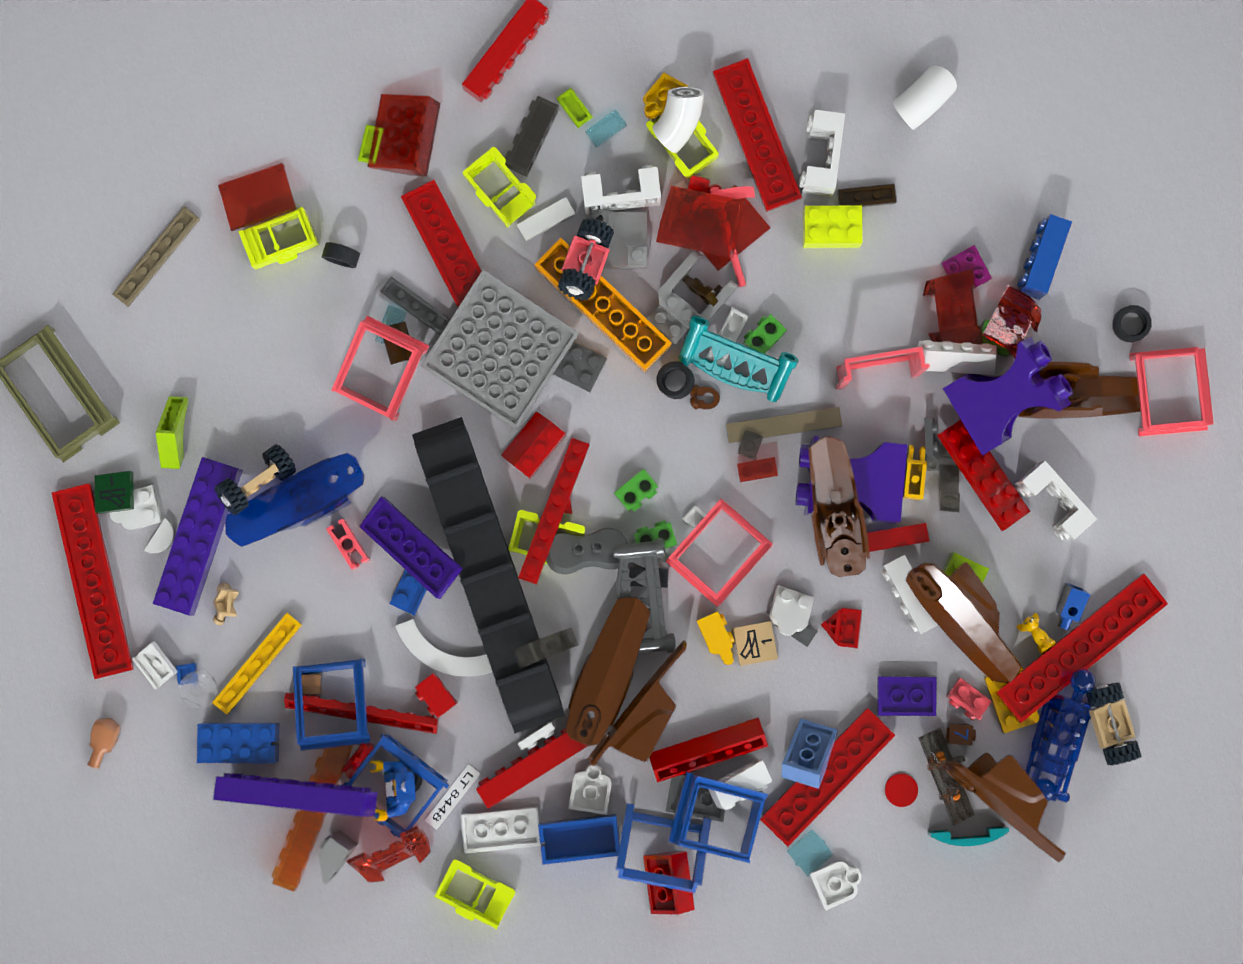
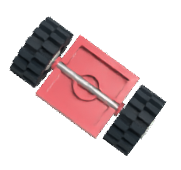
(585, 259)

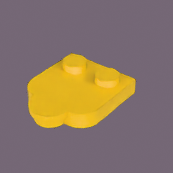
(656, 96)

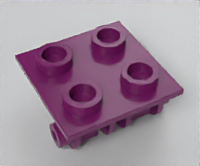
(968, 260)

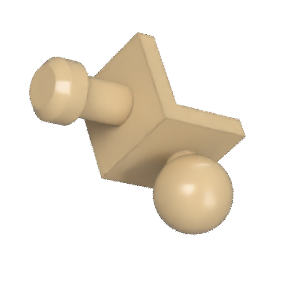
(224, 603)

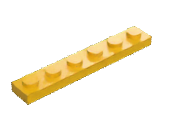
(257, 663)

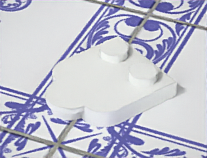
(145, 511)
(790, 610)
(590, 791)
(835, 883)

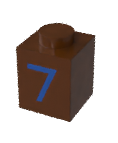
(960, 734)

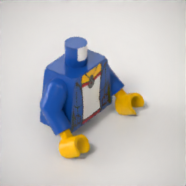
(398, 788)

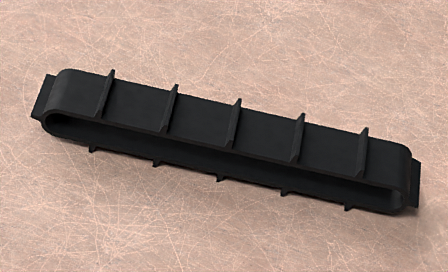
(487, 572)

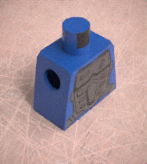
(1071, 597)

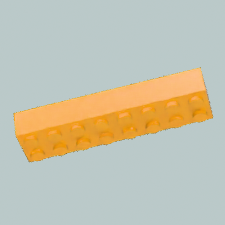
(610, 313)

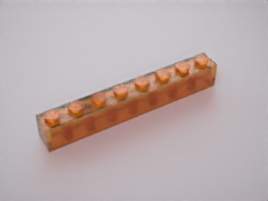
(308, 823)

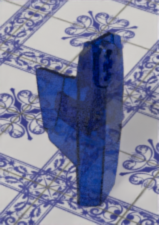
(297, 500)

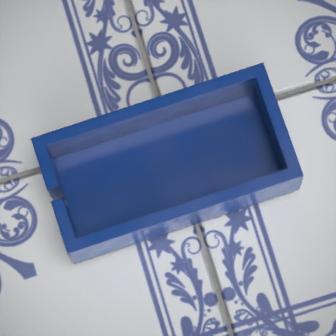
(1044, 256)
(237, 742)
(579, 839)

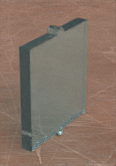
(810, 852)

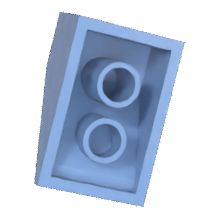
(808, 753)

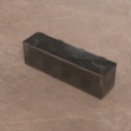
(532, 135)

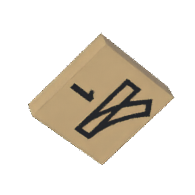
(755, 643)

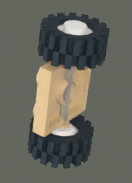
(234, 496)
(1113, 724)

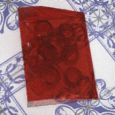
(407, 134)
(701, 221)

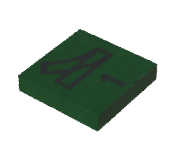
(114, 492)

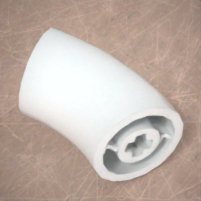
(925, 95)
(679, 117)

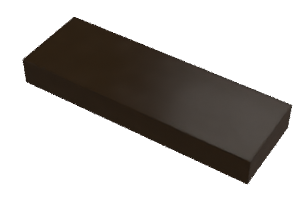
(868, 195)

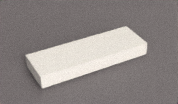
(546, 219)
(731, 330)

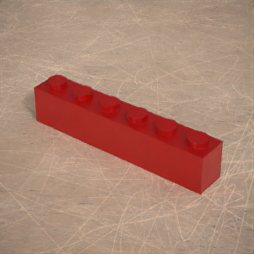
(505, 49)
(708, 749)
(528, 769)

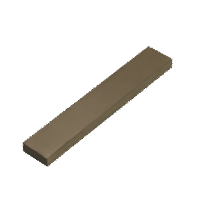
(156, 256)
(786, 424)

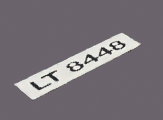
(452, 797)

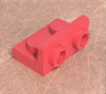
(968, 699)

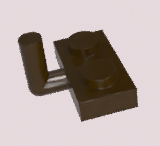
(706, 293)

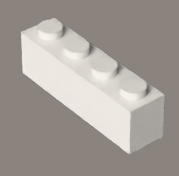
(959, 357)
(896, 573)

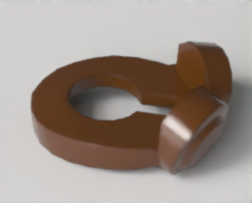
(696, 404)

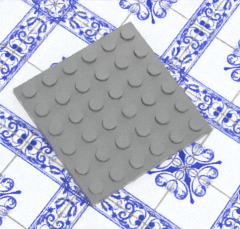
(500, 349)

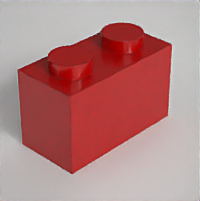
(435, 695)

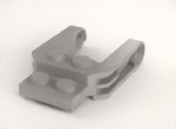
(673, 312)

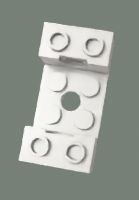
(828, 127)
(648, 196)
(1079, 515)

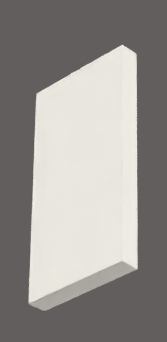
(500, 829)

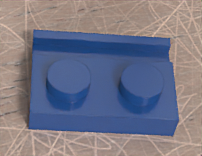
(408, 594)

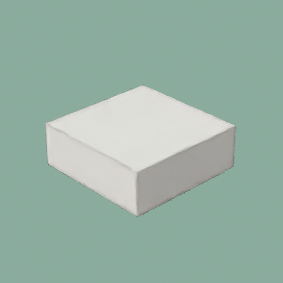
(694, 516)

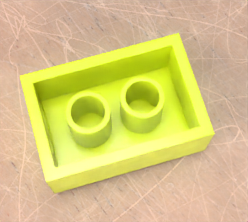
(832, 226)

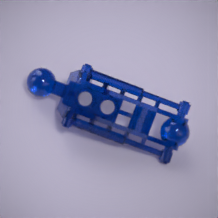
(1082, 682)

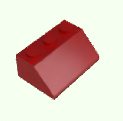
(533, 445)
(663, 899)

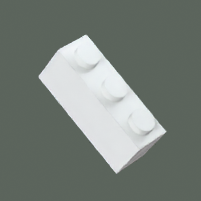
(750, 776)

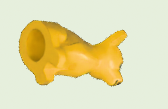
(1040, 636)

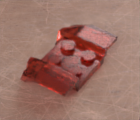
(955, 308)
(1013, 319)
(413, 843)

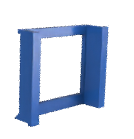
(340, 739)
(685, 808)
(658, 879)

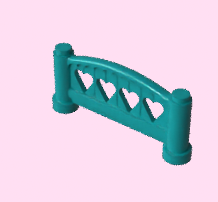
(776, 369)

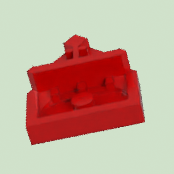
(844, 627)
(357, 759)

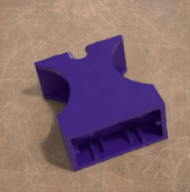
(993, 403)
(877, 480)

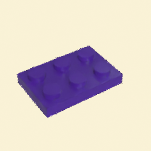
(906, 696)

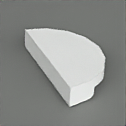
(162, 538)

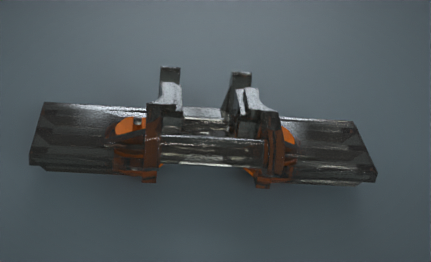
(949, 789)

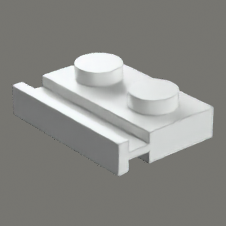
(154, 665)
(531, 740)

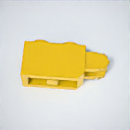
(915, 475)
(716, 636)

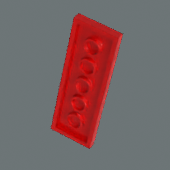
(984, 476)

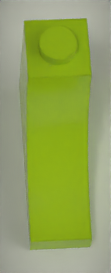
(170, 432)

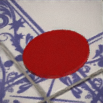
(901, 790)

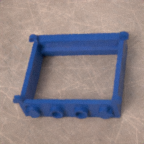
(412, 762)

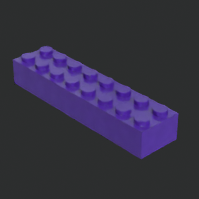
(195, 540)
(295, 794)

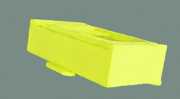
(700, 133)
(518, 205)
(255, 248)
(523, 516)
(496, 907)

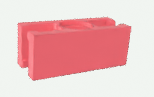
(340, 544)

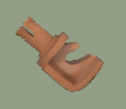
(103, 739)

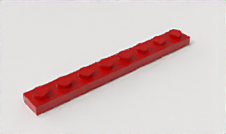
(554, 511)
(374, 715)

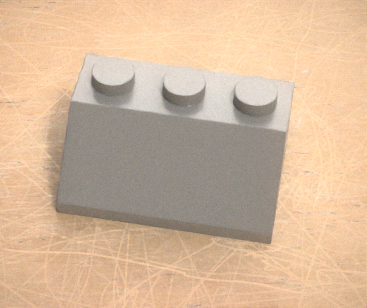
(334, 853)

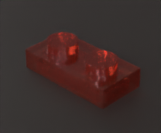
(757, 469)

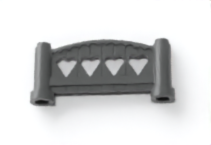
(646, 555)

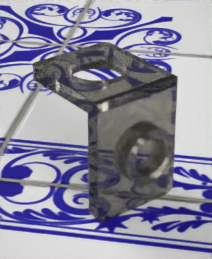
(750, 445)

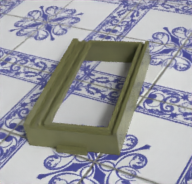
(76, 382)

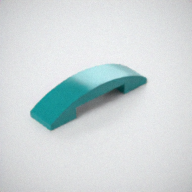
(992, 834)

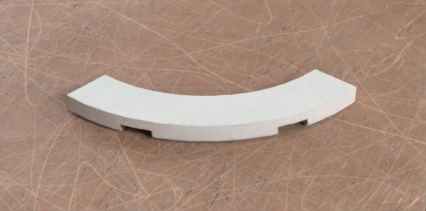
(438, 659)

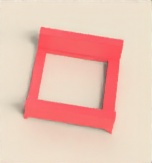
(395, 336)
(916, 363)
(1203, 390)
(718, 598)

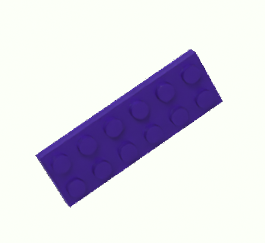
(410, 547)

